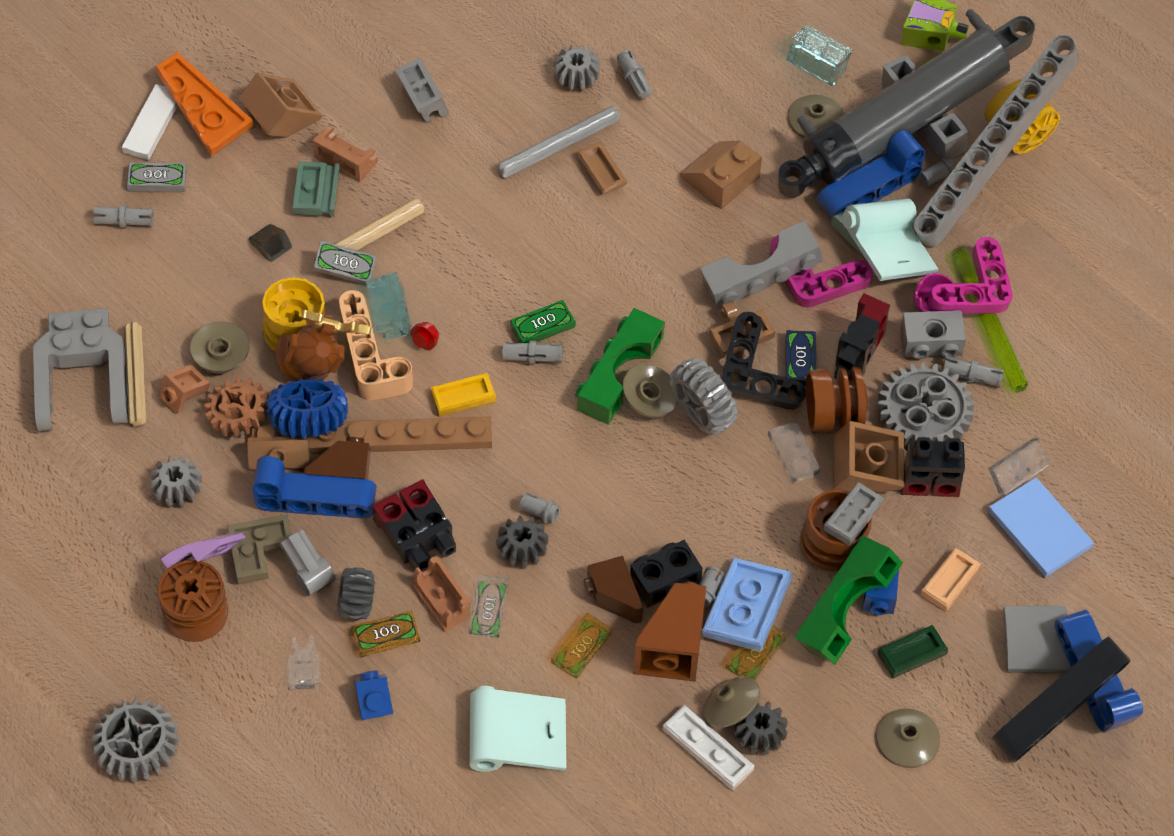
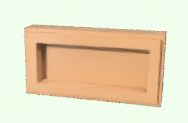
(950, 579)

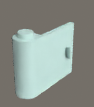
(887, 238)
(515, 730)

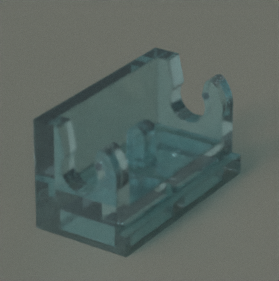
(818, 54)
(389, 306)

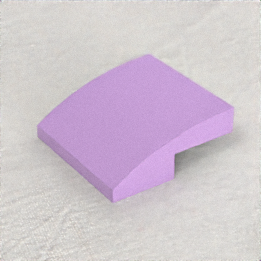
(203, 549)

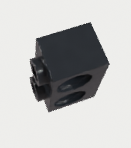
(667, 575)

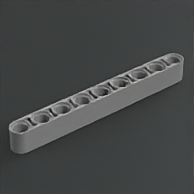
(997, 128)

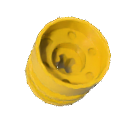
(1038, 131)
(284, 305)

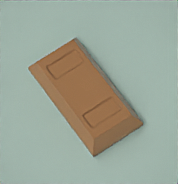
(602, 168)

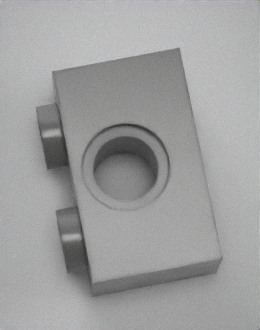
(920, 326)

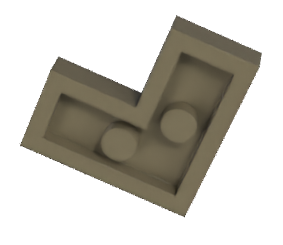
(260, 536)

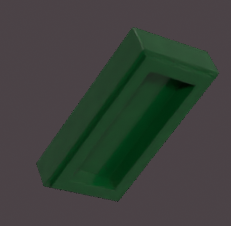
(912, 651)

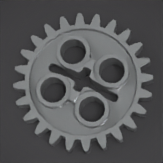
(925, 404)

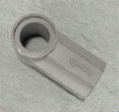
(311, 569)

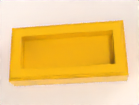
(463, 394)

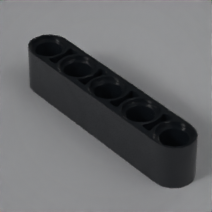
(1061, 699)

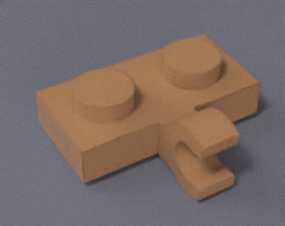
(722, 334)

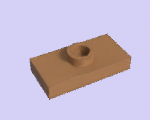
(292, 451)

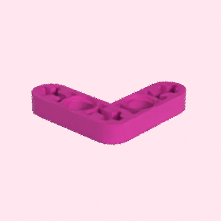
(810, 282)
(984, 290)

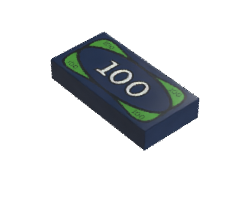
(800, 354)

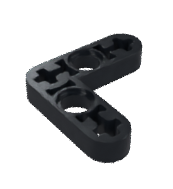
(744, 369)

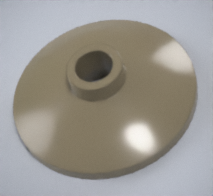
(807, 106)
(215, 338)
(656, 384)
(731, 702)
(906, 750)

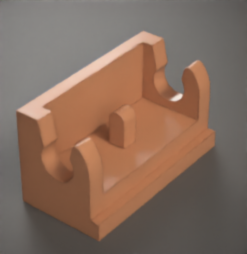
(350, 158)
(441, 594)

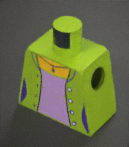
(932, 24)

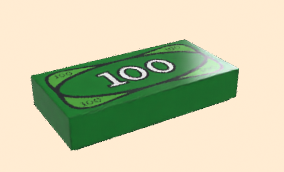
(543, 322)

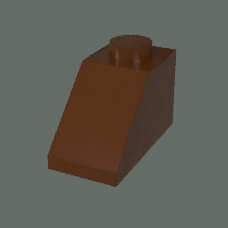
(343, 459)
(614, 588)

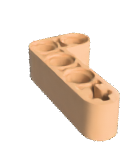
(372, 368)

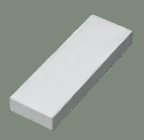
(150, 124)
(708, 747)

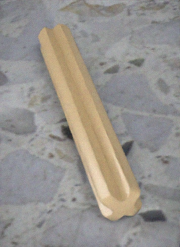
(383, 225)
(135, 374)

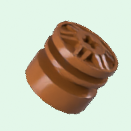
(837, 399)
(818, 545)
(193, 600)

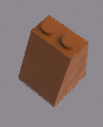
(673, 635)

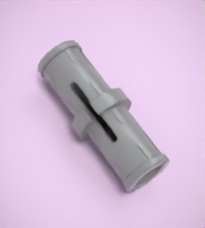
(123, 216)
(532, 352)
(973, 371)

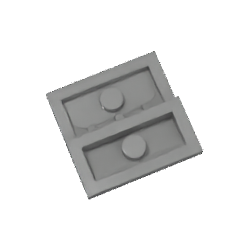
(1032, 639)

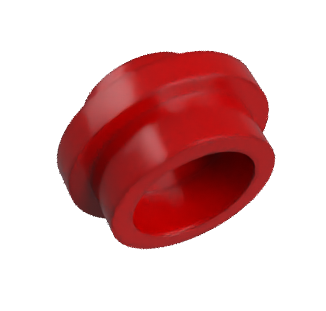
(425, 335)

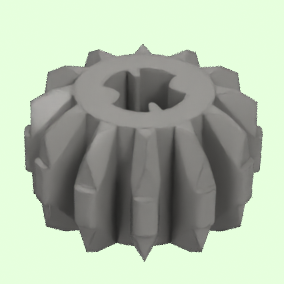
(576, 67)
(175, 481)

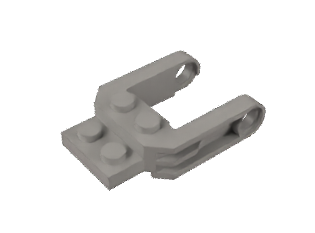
(79, 341)

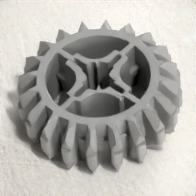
(703, 396)
(107, 748)

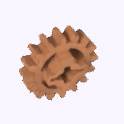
(237, 407)

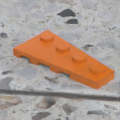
(206, 108)

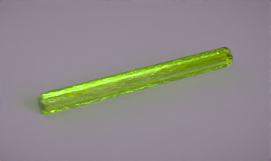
(992, 326)

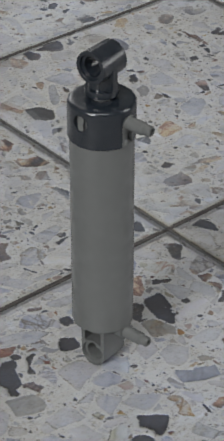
(906, 104)

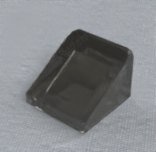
(271, 242)

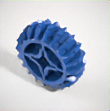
(307, 408)

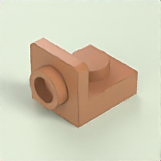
(182, 385)

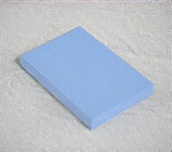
(1040, 527)
(747, 604)

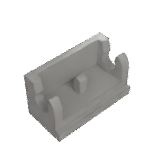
(421, 89)

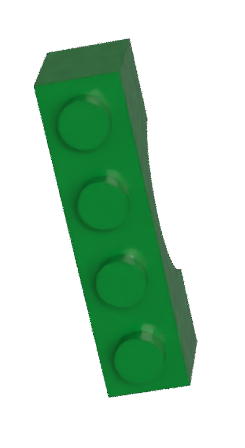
(636, 339)
(865, 569)

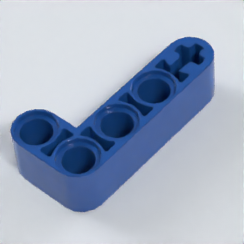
(877, 179)
(310, 493)
(1111, 704)

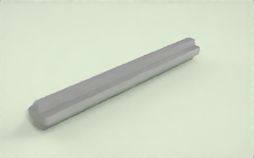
(558, 141)

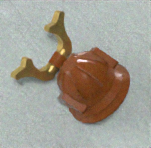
(314, 348)

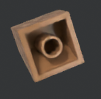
(278, 105)
(724, 171)
(868, 457)

